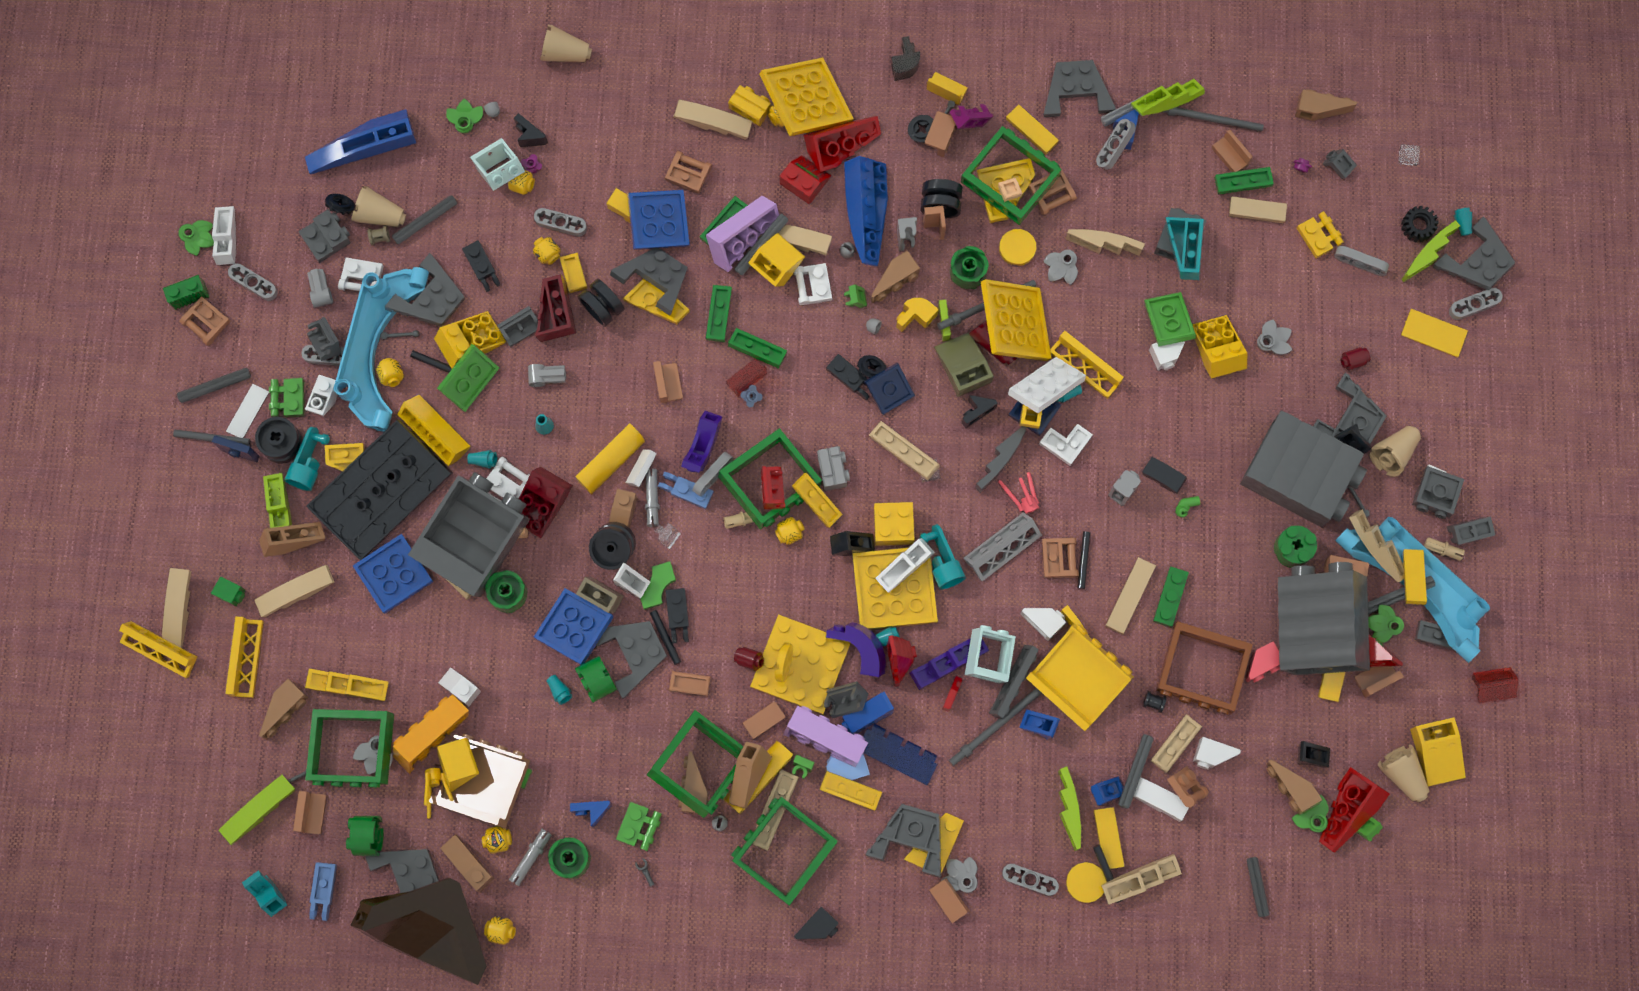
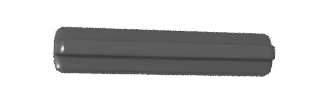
(1258, 887)

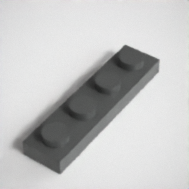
(1016, 677)

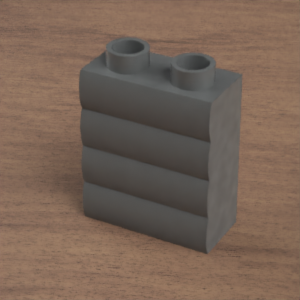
(1304, 470)
(470, 534)
(1323, 620)

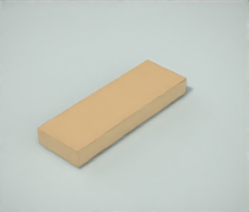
(1257, 209)
(1176, 743)

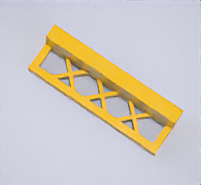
(1091, 360)
(160, 646)
(236, 657)

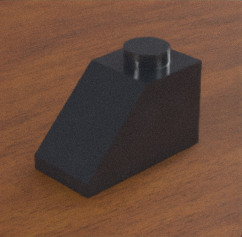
(851, 542)
(818, 926)

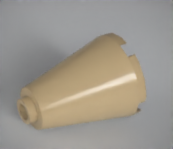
(564, 47)
(377, 210)
(1395, 451)
(1405, 771)

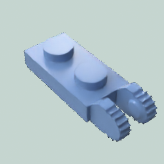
(683, 490)
(322, 889)

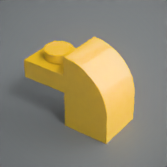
(918, 309)
(1030, 418)

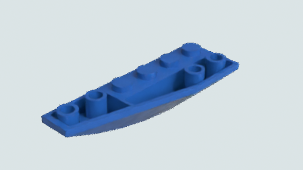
(366, 140)
(866, 205)

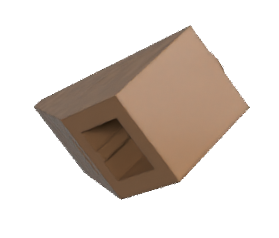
(1319, 106)
(899, 271)
(282, 705)
(748, 773)
(693, 783)
(1297, 789)

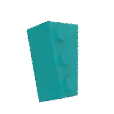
(1186, 243)

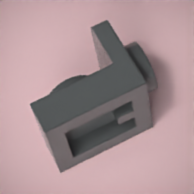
(1340, 162)

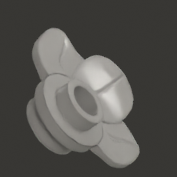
(1060, 268)
(1276, 337)
(368, 753)
(959, 872)

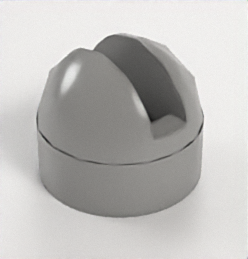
(492, 109)
(845, 252)
(873, 325)
(724, 823)

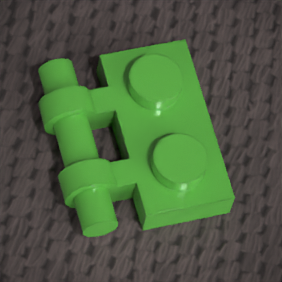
(293, 397)
(633, 824)

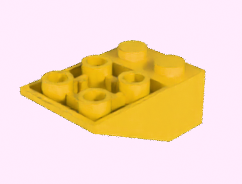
(476, 330)
(1220, 347)
(1439, 751)

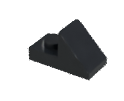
(530, 134)
(982, 407)
(1353, 438)
(1313, 754)

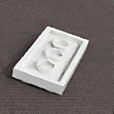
(1046, 384)

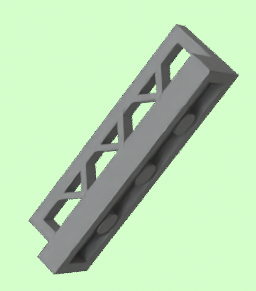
(1001, 542)

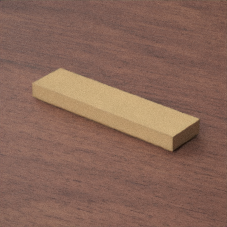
(904, 450)
(1130, 596)
(783, 788)

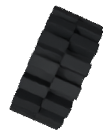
(1424, 214)

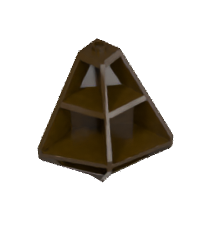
(427, 926)

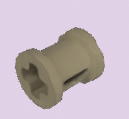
(378, 235)

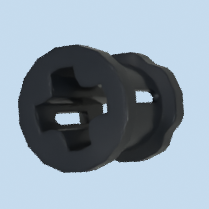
(1154, 701)

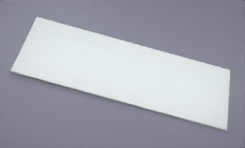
(247, 411)

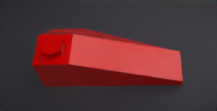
(835, 144)
(900, 656)
(1354, 806)

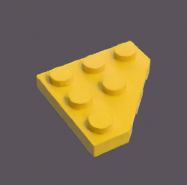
(991, 176)

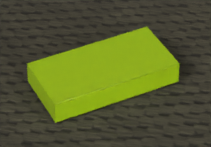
(943, 314)

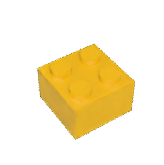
(894, 524)

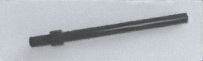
(1215, 118)
(956, 318)
(966, 750)

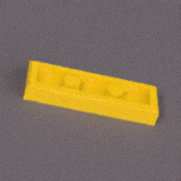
(1032, 129)
(817, 500)
(1414, 576)
(850, 790)
(1109, 836)

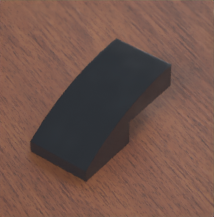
(1164, 474)

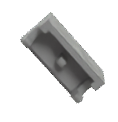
(906, 231)

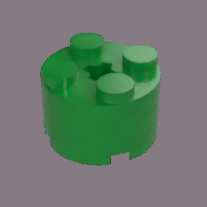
(965, 277)
(1305, 543)
(506, 581)
(596, 679)
(365, 835)
(572, 869)

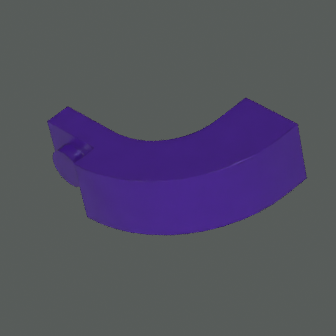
(703, 442)
(868, 645)

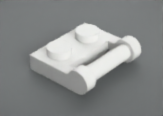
(357, 270)
(819, 284)
(502, 483)

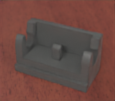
(518, 326)
(323, 339)
(1471, 530)
(846, 699)

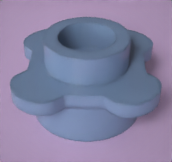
(746, 395)

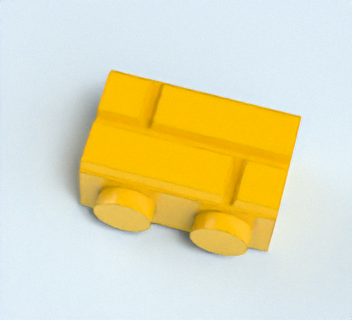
(750, 105)

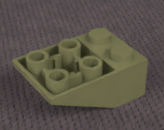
(964, 364)

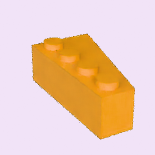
(429, 732)

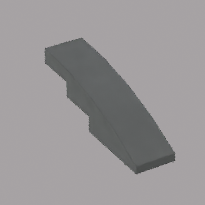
(1004, 454)

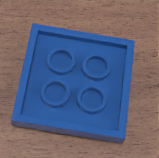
(658, 219)
(392, 574)
(573, 626)

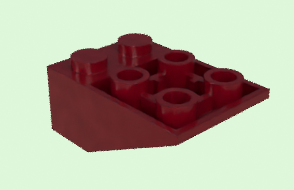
(544, 497)

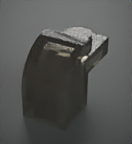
(905, 65)

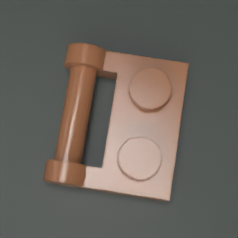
(687, 177)
(1060, 184)
(209, 316)
(1053, 558)
(1185, 780)

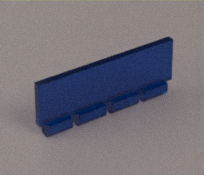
(900, 758)

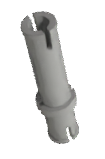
(652, 498)
(530, 857)

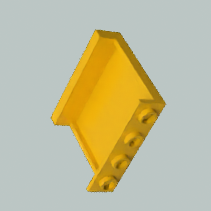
(1080, 676)

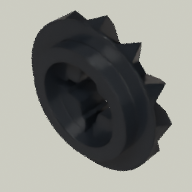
(913, 127)
(333, 200)
(872, 362)

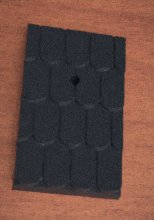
(366, 499)

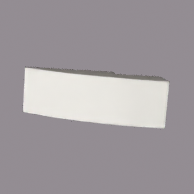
(224, 235)
(905, 565)
(1160, 799)

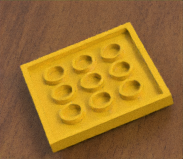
(806, 96)
(1015, 320)
(905, 605)
(812, 669)

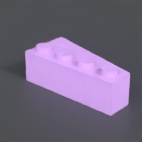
(740, 231)
(826, 736)

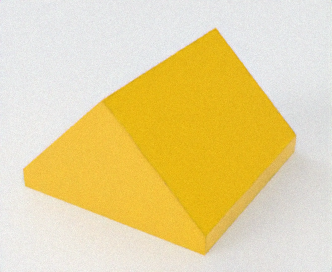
(457, 763)

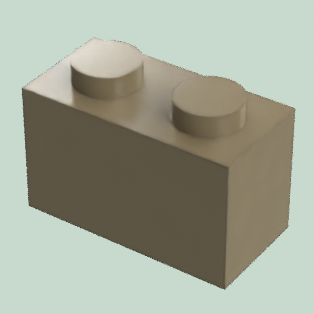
(599, 594)

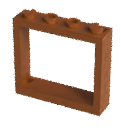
(1212, 638)

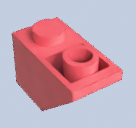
(1263, 661)

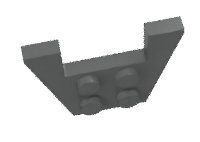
(1077, 80)
(1486, 264)
(659, 270)
(435, 302)
(1360, 412)
(640, 649)
(915, 830)
(410, 867)

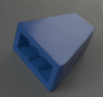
(873, 712)

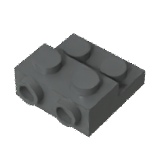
(325, 235)
(1438, 493)

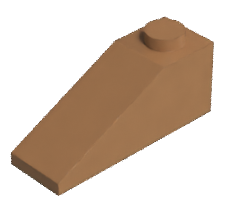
(623, 507)
(290, 538)
(467, 863)

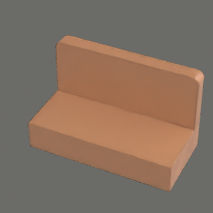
(941, 133)
(1232, 152)
(935, 218)
(668, 382)
(1377, 679)
(309, 813)

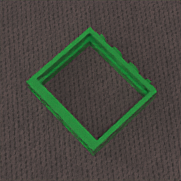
(995, 198)
(749, 456)
(718, 736)
(383, 754)
(809, 870)

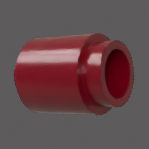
(1355, 358)
(749, 658)

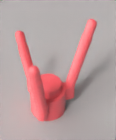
(1030, 502)

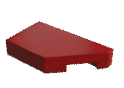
(952, 694)

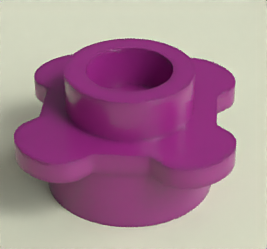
(536, 165)
(1302, 165)

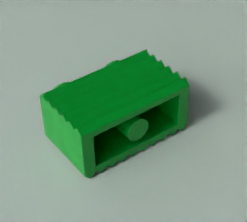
(185, 292)

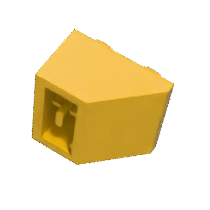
(776, 260)

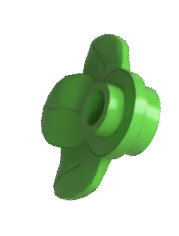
(464, 114)
(199, 238)
(1382, 623)
(1318, 812)

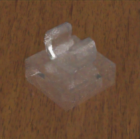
(667, 535)

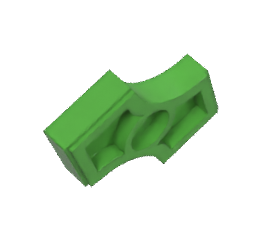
(661, 577)

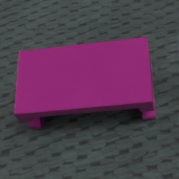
(971, 118)

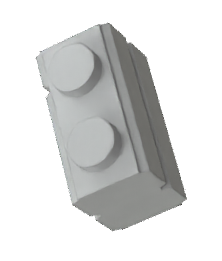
(832, 468)
(1124, 487)

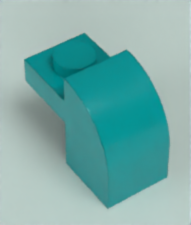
(265, 892)

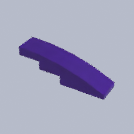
(944, 664)

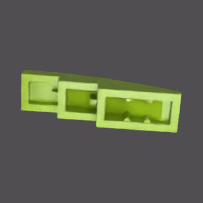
(1169, 98)
(1428, 254)
(277, 500)
(256, 809)
(1071, 815)

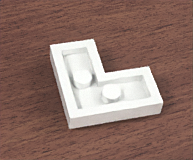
(1066, 448)

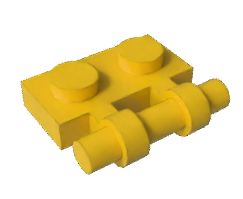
(1315, 237)

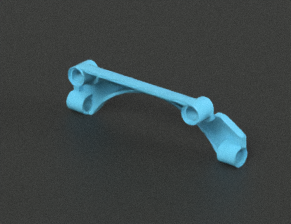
(367, 324)
(1449, 602)

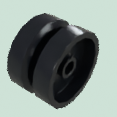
(942, 193)
(601, 302)
(278, 440)
(612, 545)

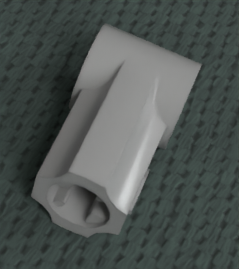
(320, 292)
(540, 375)

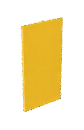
(1434, 333)

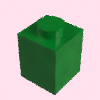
(228, 591)

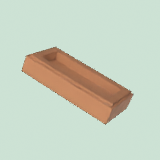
(689, 683)
(764, 720)
(949, 900)

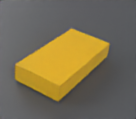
(573, 273)

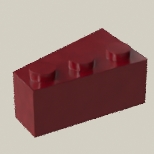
(555, 311)

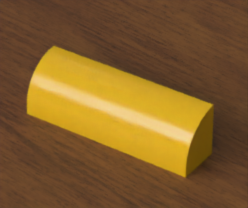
(433, 430)
(610, 459)
(779, 760)

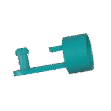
(304, 469)
(950, 572)

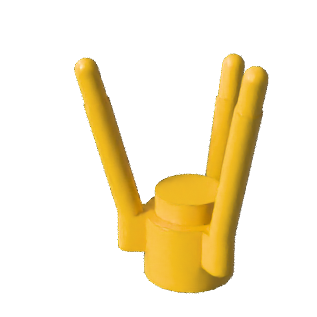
(432, 779)

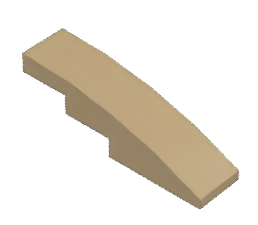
(712, 118)
(806, 239)
(1097, 240)
(1382, 551)
(294, 590)
(176, 606)
(1141, 879)

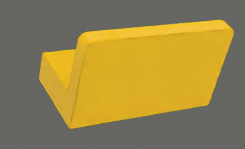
(946, 88)

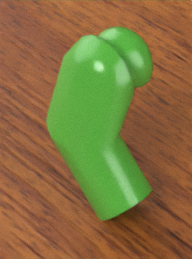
(1185, 504)

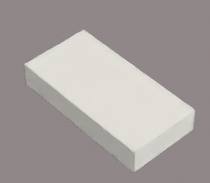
(641, 468)

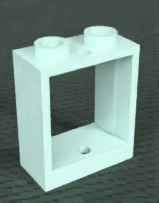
(500, 151)
(1005, 657)

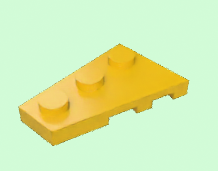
(646, 296)
(950, 829)

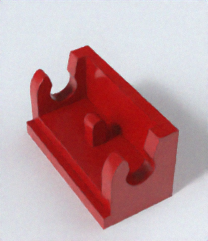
(772, 487)

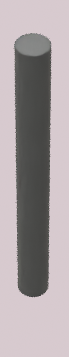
(207, 437)

